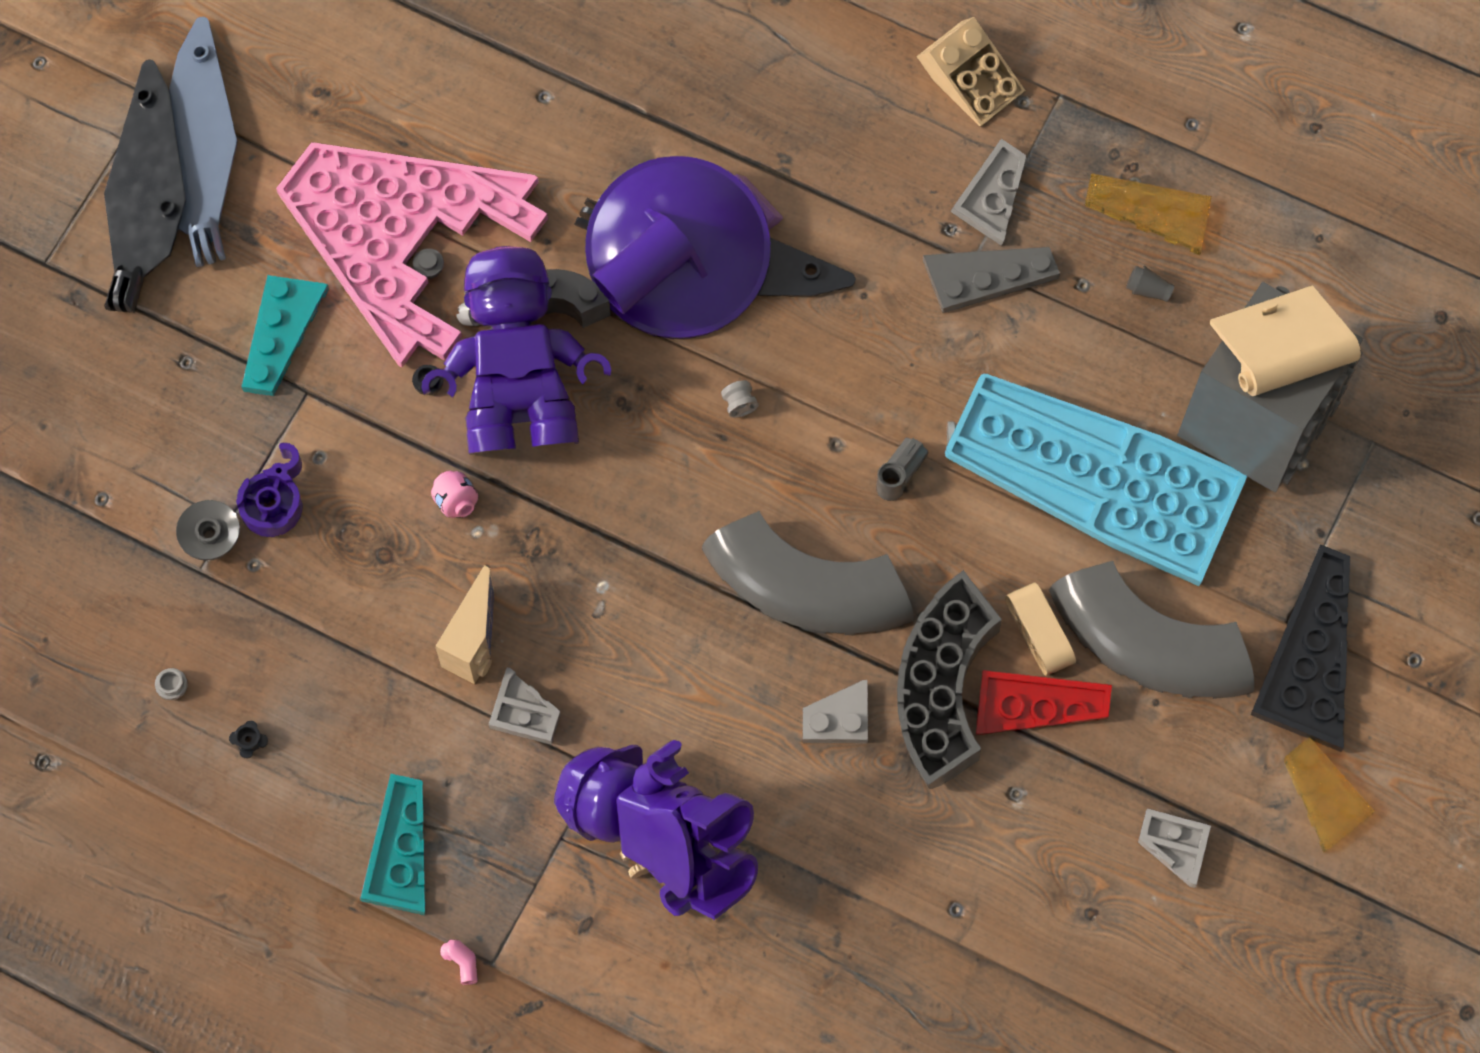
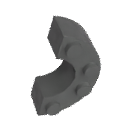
(576, 297)

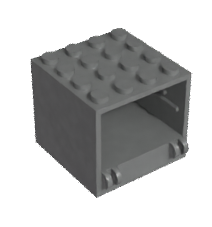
(1263, 432)

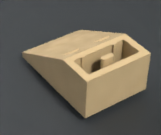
(971, 71)

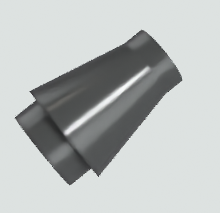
(1149, 284)

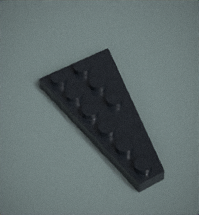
(1309, 668)

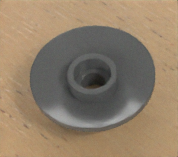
(203, 517)

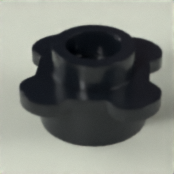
(239, 737)

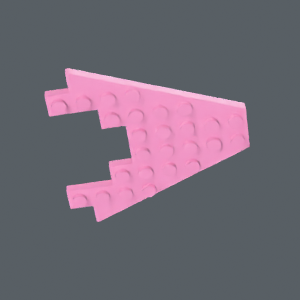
(376, 210)

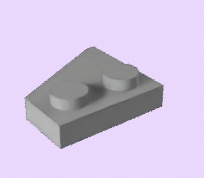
(523, 711)
(838, 717)
(1175, 843)

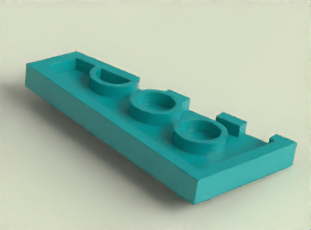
(279, 330)
(397, 855)

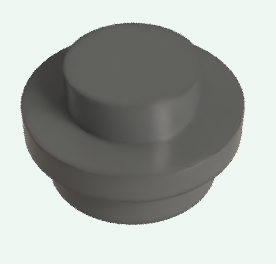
(428, 263)

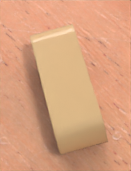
(1040, 629)

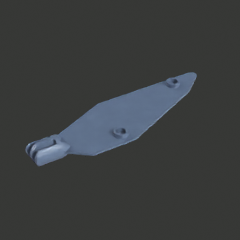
(204, 139)

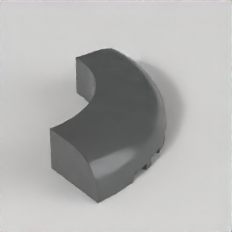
(807, 589)
(1149, 645)
(933, 677)

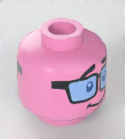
(454, 493)

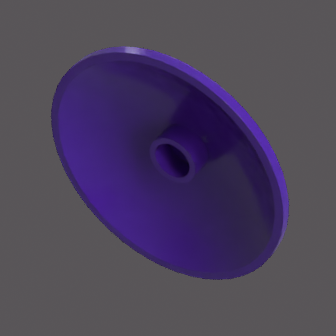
(678, 247)

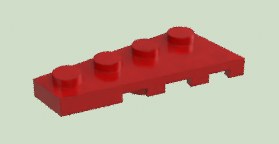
(1031, 702)

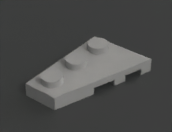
(991, 193)

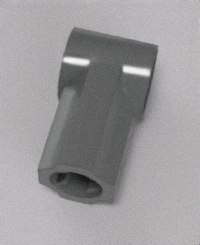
(900, 468)

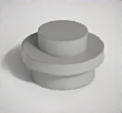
(171, 684)

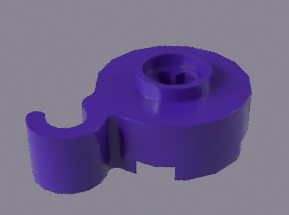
(272, 484)

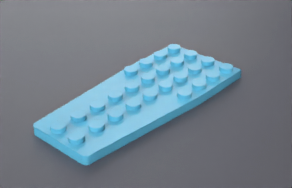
(1099, 475)

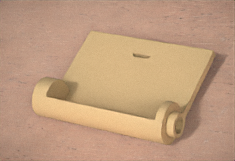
(1286, 340)

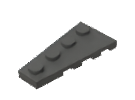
(984, 275)

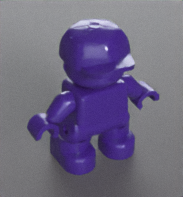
(514, 360)
(662, 824)

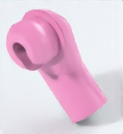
(462, 955)

